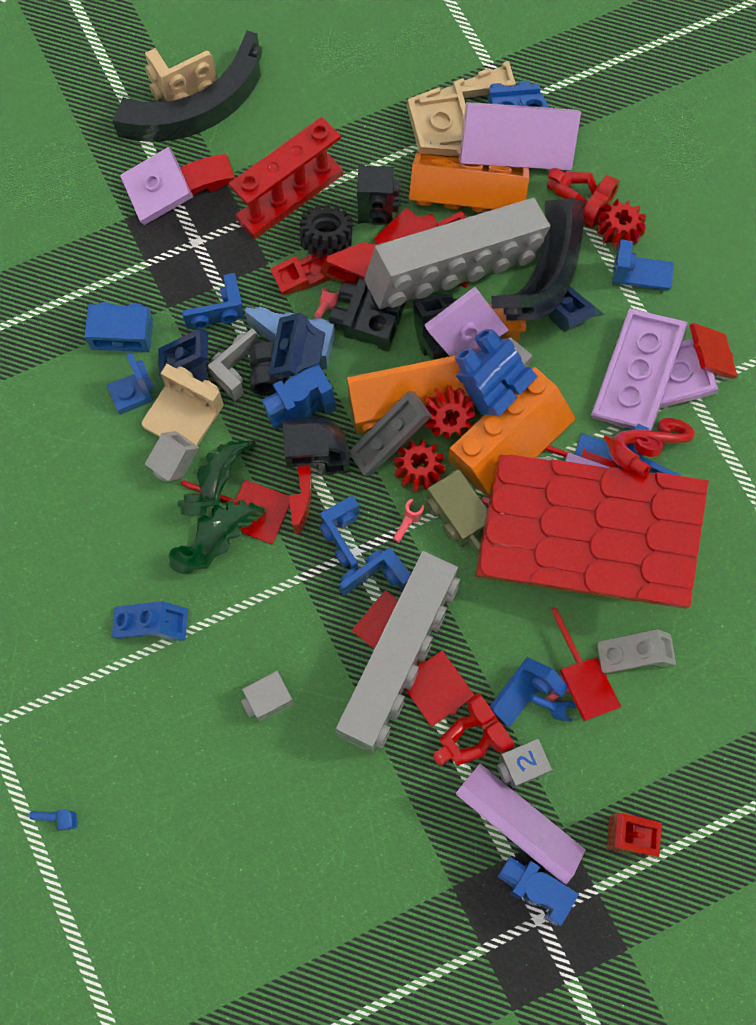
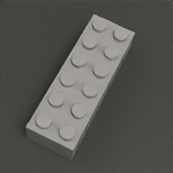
(455, 253)
(397, 653)

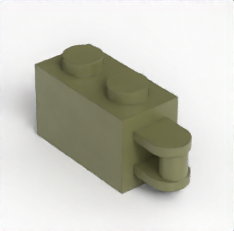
(458, 509)

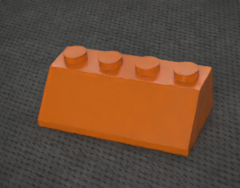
(472, 185)
(377, 392)
(521, 430)

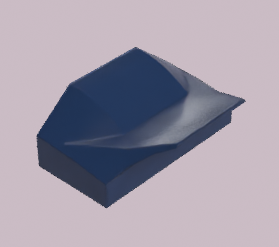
(573, 311)
(295, 346)
(187, 352)

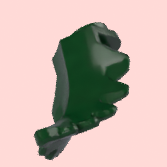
(213, 477)
(214, 535)

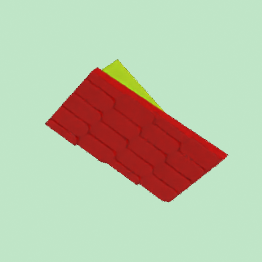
(593, 530)

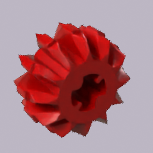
(621, 223)
(458, 417)
(418, 455)

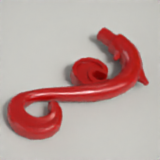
(647, 443)

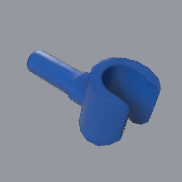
(557, 708)
(65, 819)

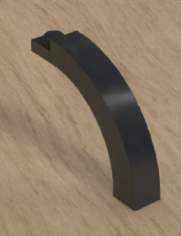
(198, 111)
(554, 266)

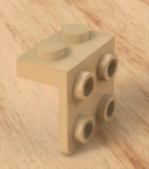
(180, 79)
(184, 405)

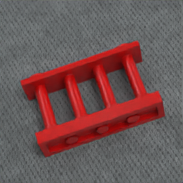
(287, 178)

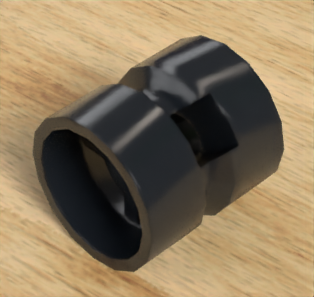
(260, 361)

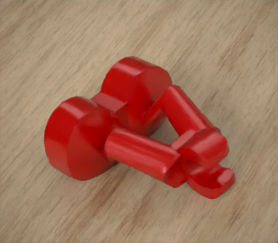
(601, 193)
(481, 716)

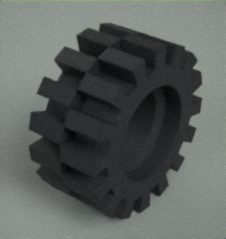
(325, 220)

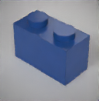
(119, 327)

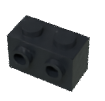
(377, 194)

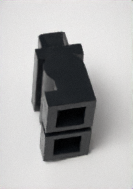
(364, 318)

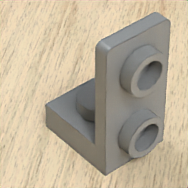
(222, 363)
(637, 651)

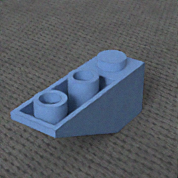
(267, 322)

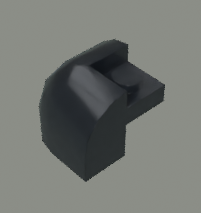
(424, 311)
(315, 442)

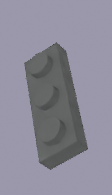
(389, 433)

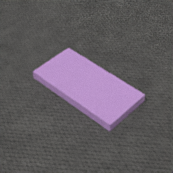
(519, 136)
(639, 370)
(522, 823)

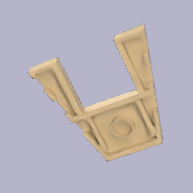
(439, 114)

